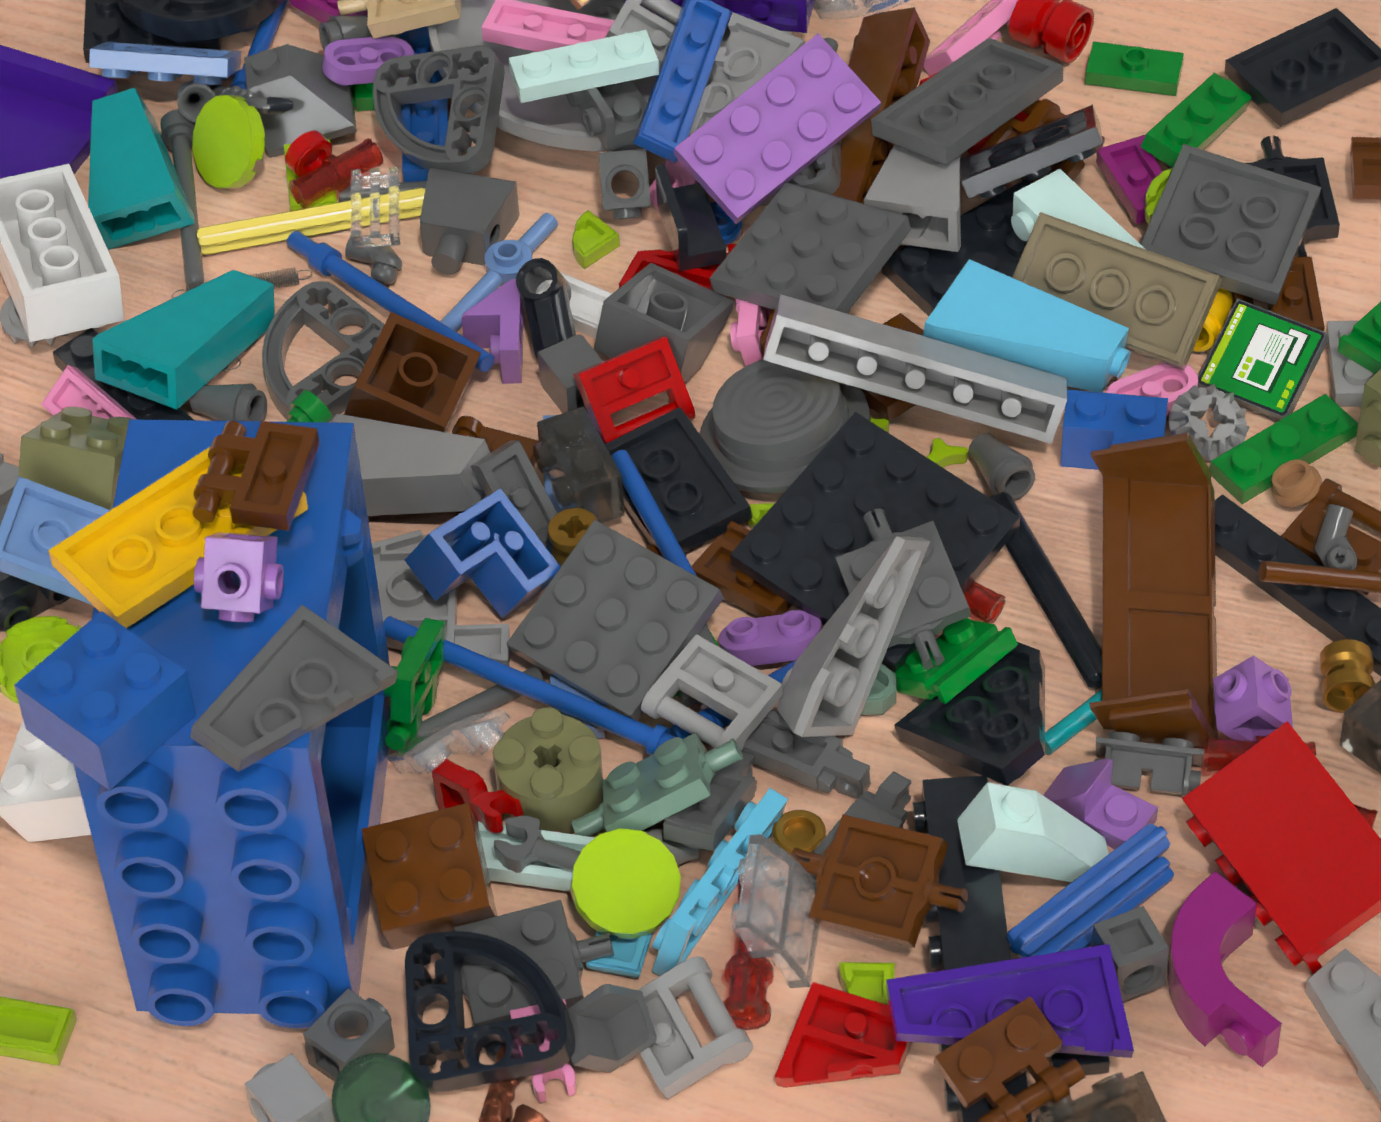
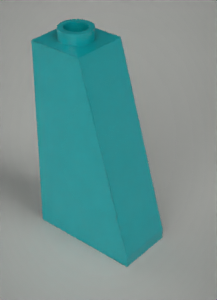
(131, 173)
(185, 340)

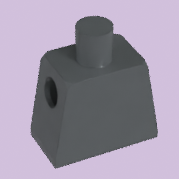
(465, 217)

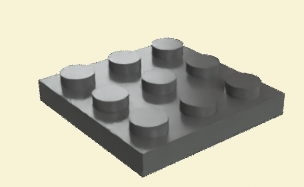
(1232, 221)
(810, 250)
(614, 619)

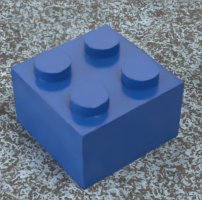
(105, 700)

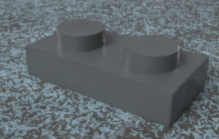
(514, 474)

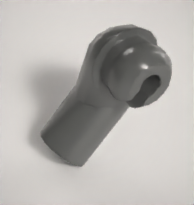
(383, 258)
(1332, 542)

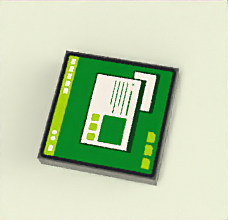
(1263, 359)

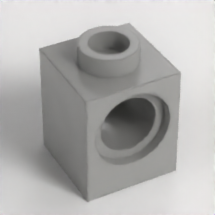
(287, 1094)

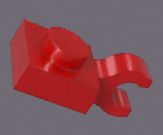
(460, 786)

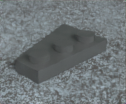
(289, 689)

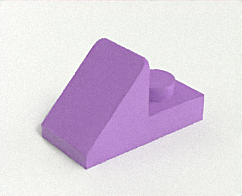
(499, 325)
(1091, 798)

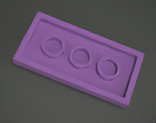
(777, 128)

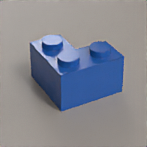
(1106, 419)
(491, 548)

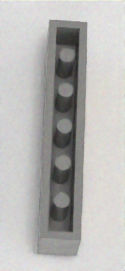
(916, 369)

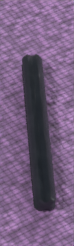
(1054, 598)

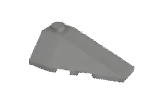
(838, 667)

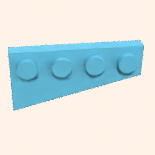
(709, 894)

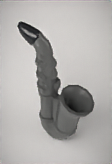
(194, 96)

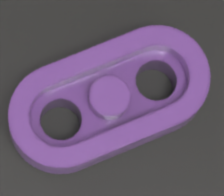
(359, 58)
(770, 637)

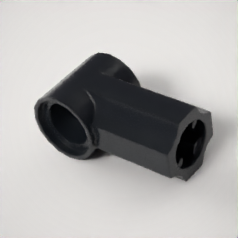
(547, 312)

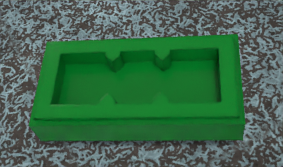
(1134, 68)

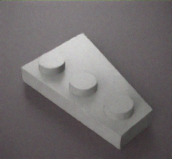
(745, 59)
(1350, 1005)

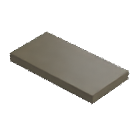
(1142, 290)

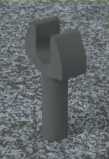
(533, 849)

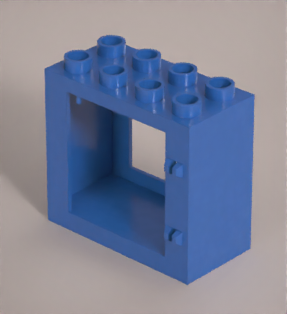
(259, 877)

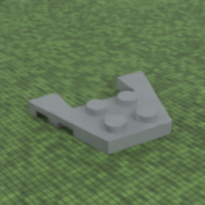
(409, 601)

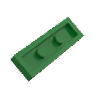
(1197, 119)
(1299, 436)

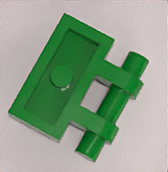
(415, 683)

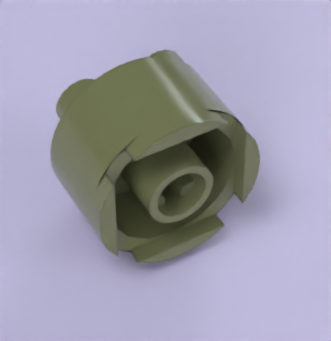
(551, 768)

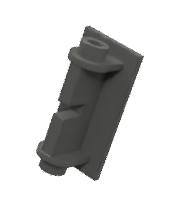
(1167, 761)

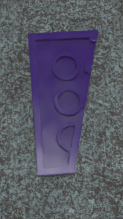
(1070, 987)

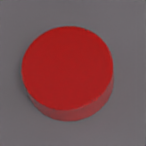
(307, 152)

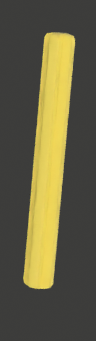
(308, 221)

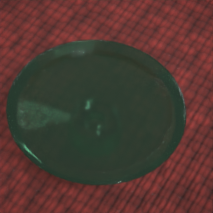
(379, 1090)

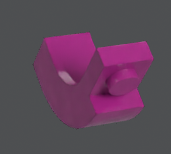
(1205, 933)

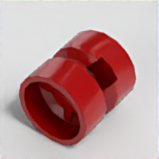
(1056, 24)

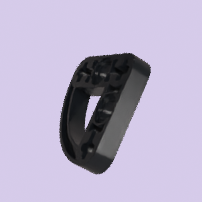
(450, 1034)

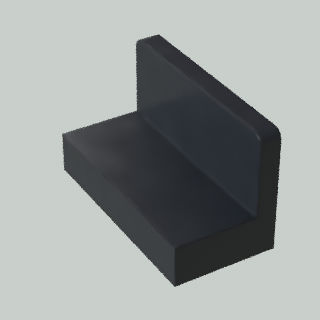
(689, 223)

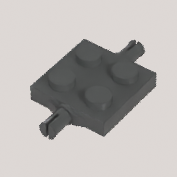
(935, 594)
(548, 941)

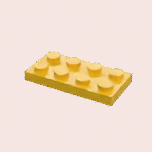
(146, 545)

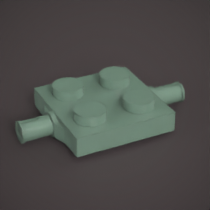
(658, 785)

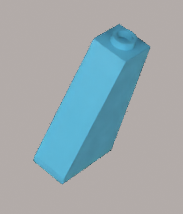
(1029, 328)

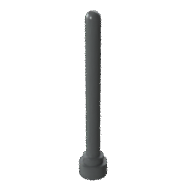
(178, 135)

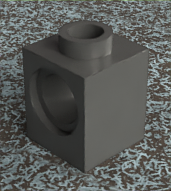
(624, 161)
(1136, 950)
(348, 1016)

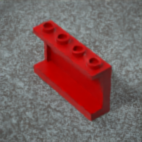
(1291, 843)

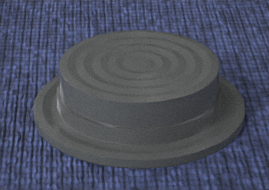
(775, 422)

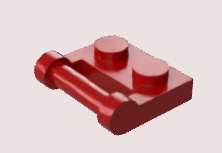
(628, 380)

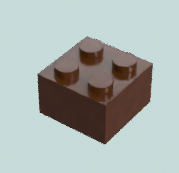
(412, 377)
(428, 874)

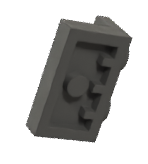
(611, 112)

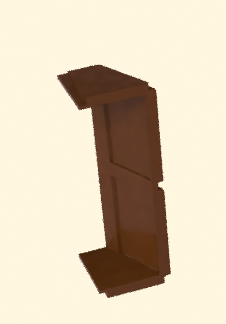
(1158, 591)

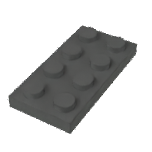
(967, 100)

